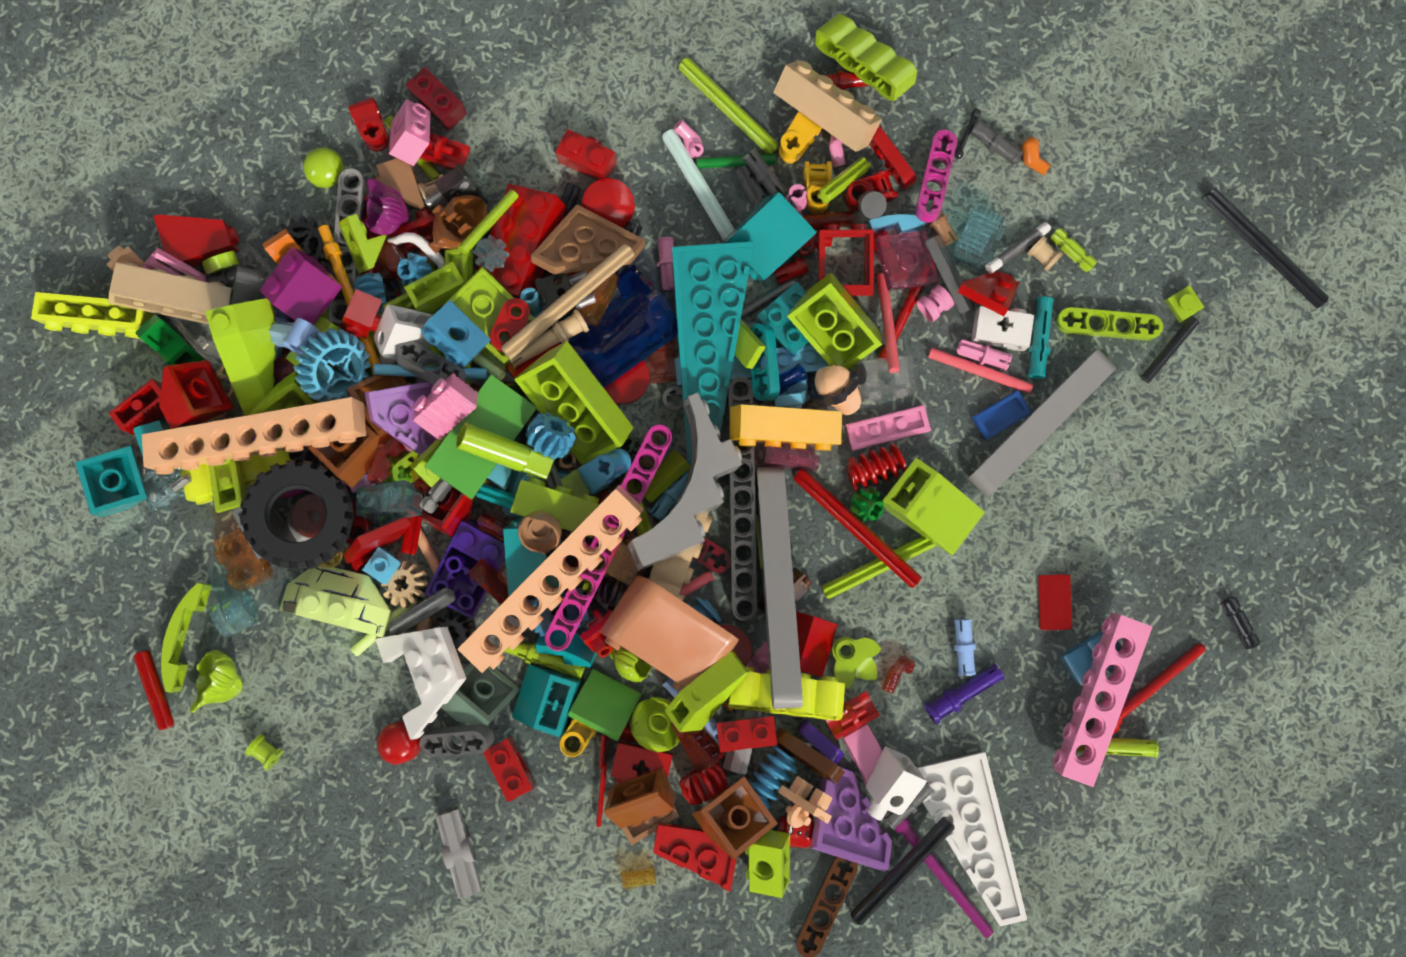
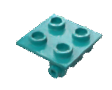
(776, 317)

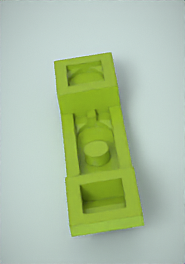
(173, 671)

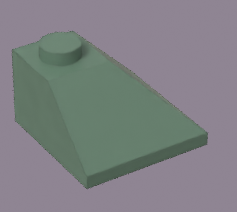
(480, 696)

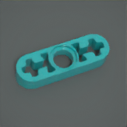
(771, 381)

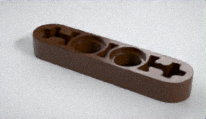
(831, 906)

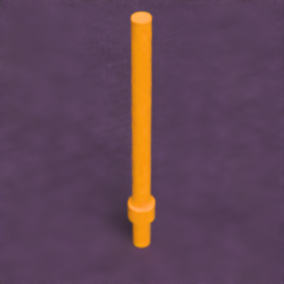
(333, 253)

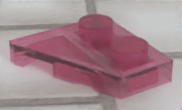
(791, 459)

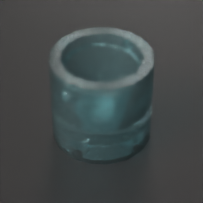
(234, 614)

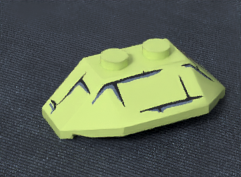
(338, 599)

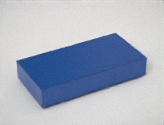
(1001, 415)

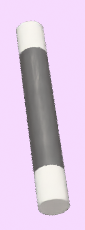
(1018, 247)

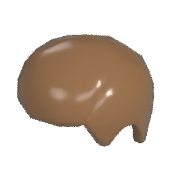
(540, 532)

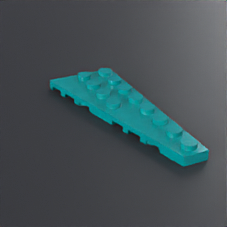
(709, 309)

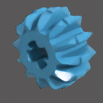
(373, 285)
(550, 436)

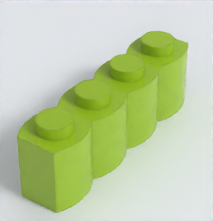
(869, 60)

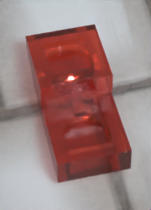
(662, 364)
(492, 525)

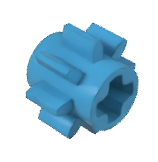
(413, 268)

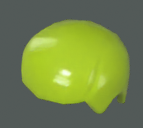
(323, 167)

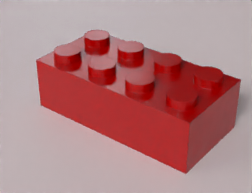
(524, 230)

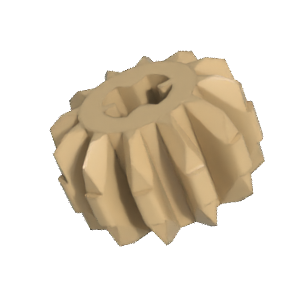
(413, 577)

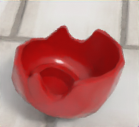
(395, 744)

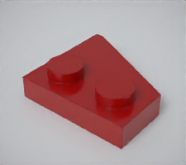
(991, 291)

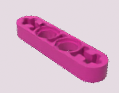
(936, 175)

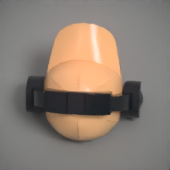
(838, 387)

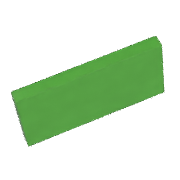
(497, 411)

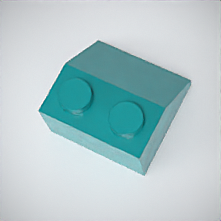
(111, 482)

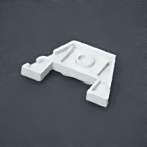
(433, 669)

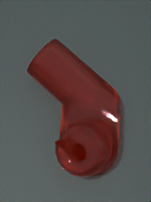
(894, 673)

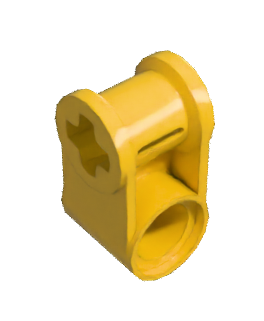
(799, 135)
(814, 179)
(582, 732)

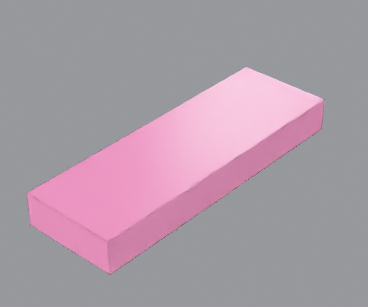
(888, 427)

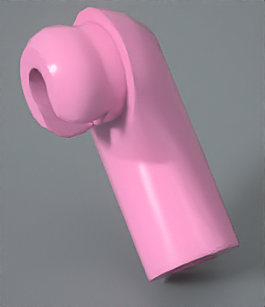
(690, 138)
(836, 152)

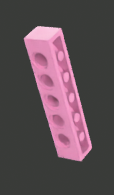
(1105, 714)

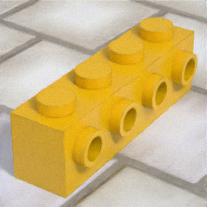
(785, 425)

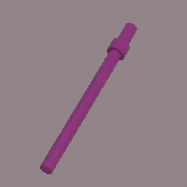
(947, 881)

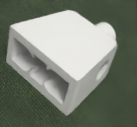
(397, 327)
(893, 784)

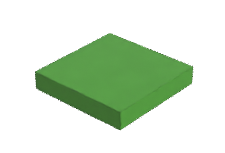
(604, 705)

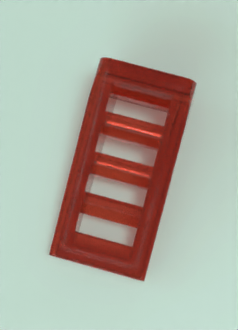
(700, 748)

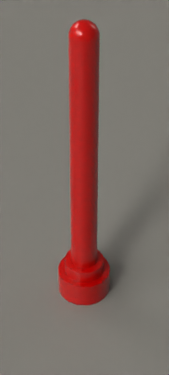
(1159, 681)

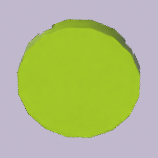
(652, 725)

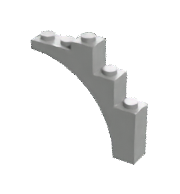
(700, 495)

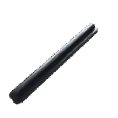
(1266, 248)

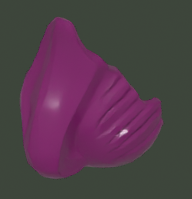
(384, 208)

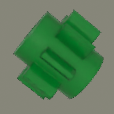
(867, 505)

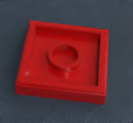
(379, 537)

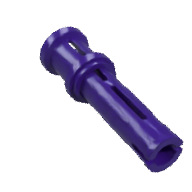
(953, 699)

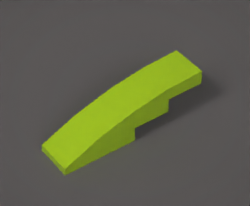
(428, 292)

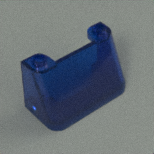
(629, 329)

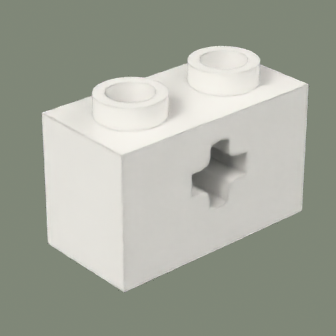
(1015, 337)

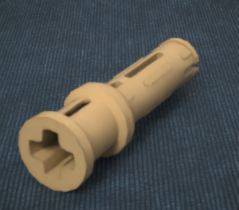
(559, 332)

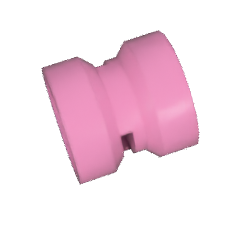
(935, 303)

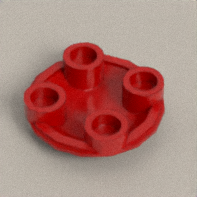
(610, 200)

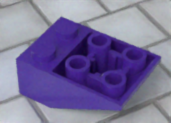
(461, 556)

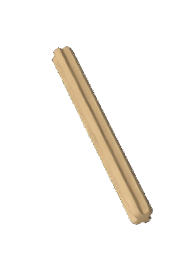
(567, 301)

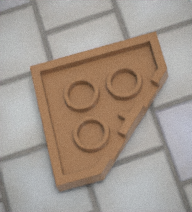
(583, 243)

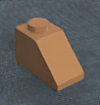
(404, 180)

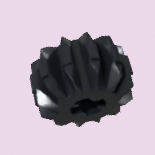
(610, 592)
(461, 627)

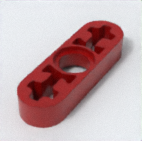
(894, 160)

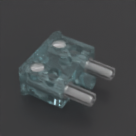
(163, 488)

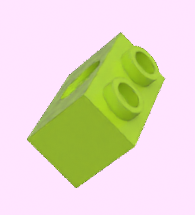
(769, 864)

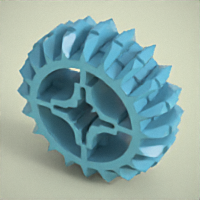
(341, 351)

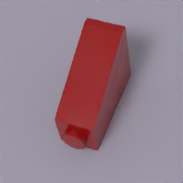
(194, 238)

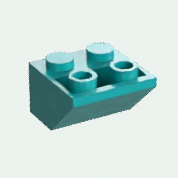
(546, 700)

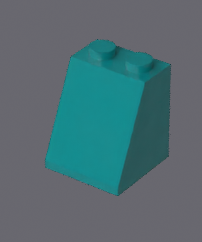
(775, 232)
(520, 560)

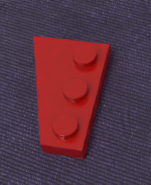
(695, 851)

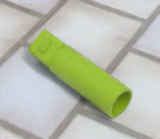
(503, 451)

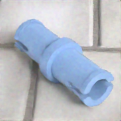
(964, 647)

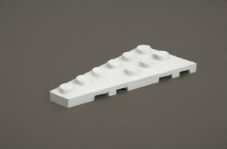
(979, 840)

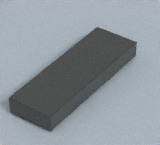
(949, 272)

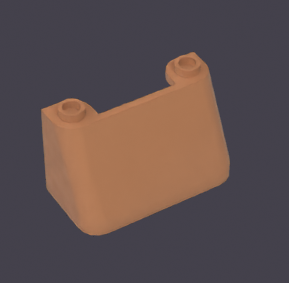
(666, 632)

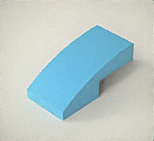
(901, 222)

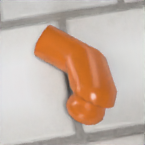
(1031, 156)

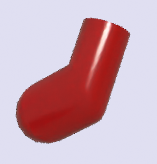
(811, 244)

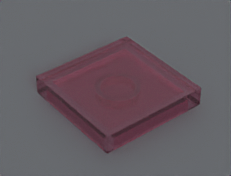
(906, 260)

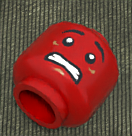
(799, 837)

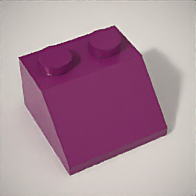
(301, 286)

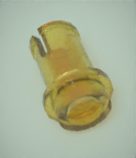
(638, 878)

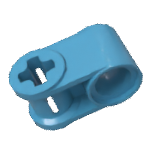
(604, 469)

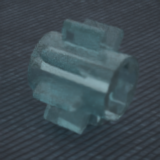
(490, 253)

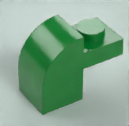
(167, 342)

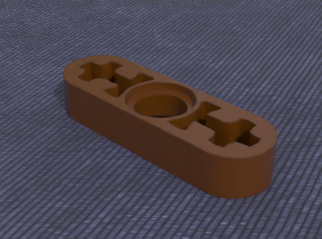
(808, 756)

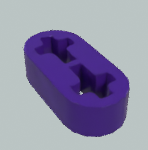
(820, 741)

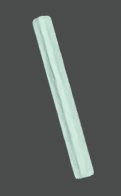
(697, 183)

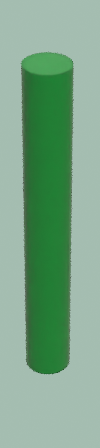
(730, 161)

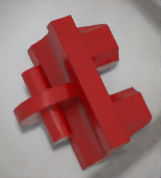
(445, 152)
(422, 226)
(594, 638)
(856, 713)

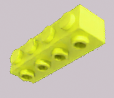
(87, 314)

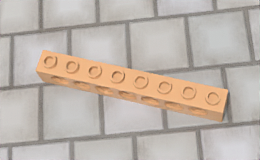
(161, 446)
(479, 648)

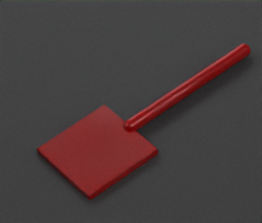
(602, 765)

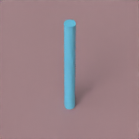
(396, 370)

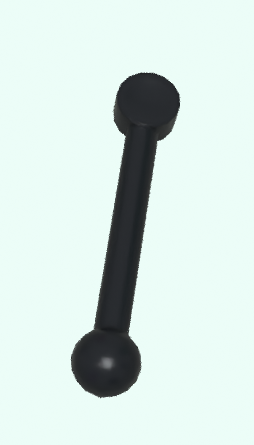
(959, 152)

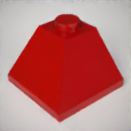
(192, 394)
(449, 513)

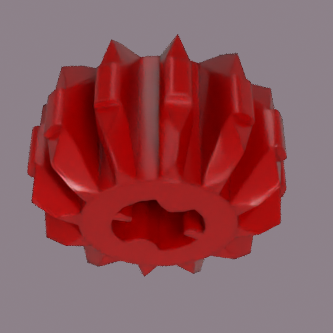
(703, 785)

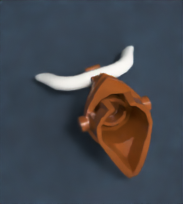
(450, 227)

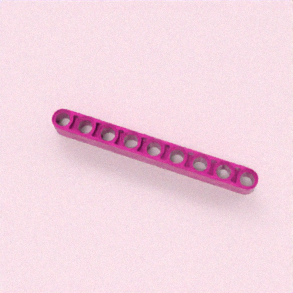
(594, 577)

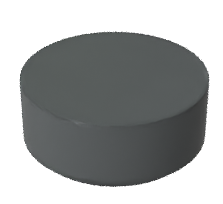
(872, 204)

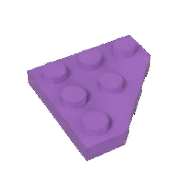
(393, 412)
(851, 830)

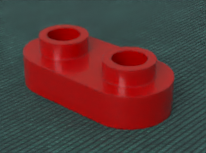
(509, 323)

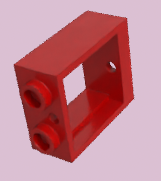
(856, 231)

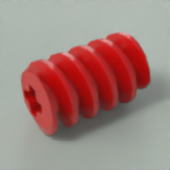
(875, 466)

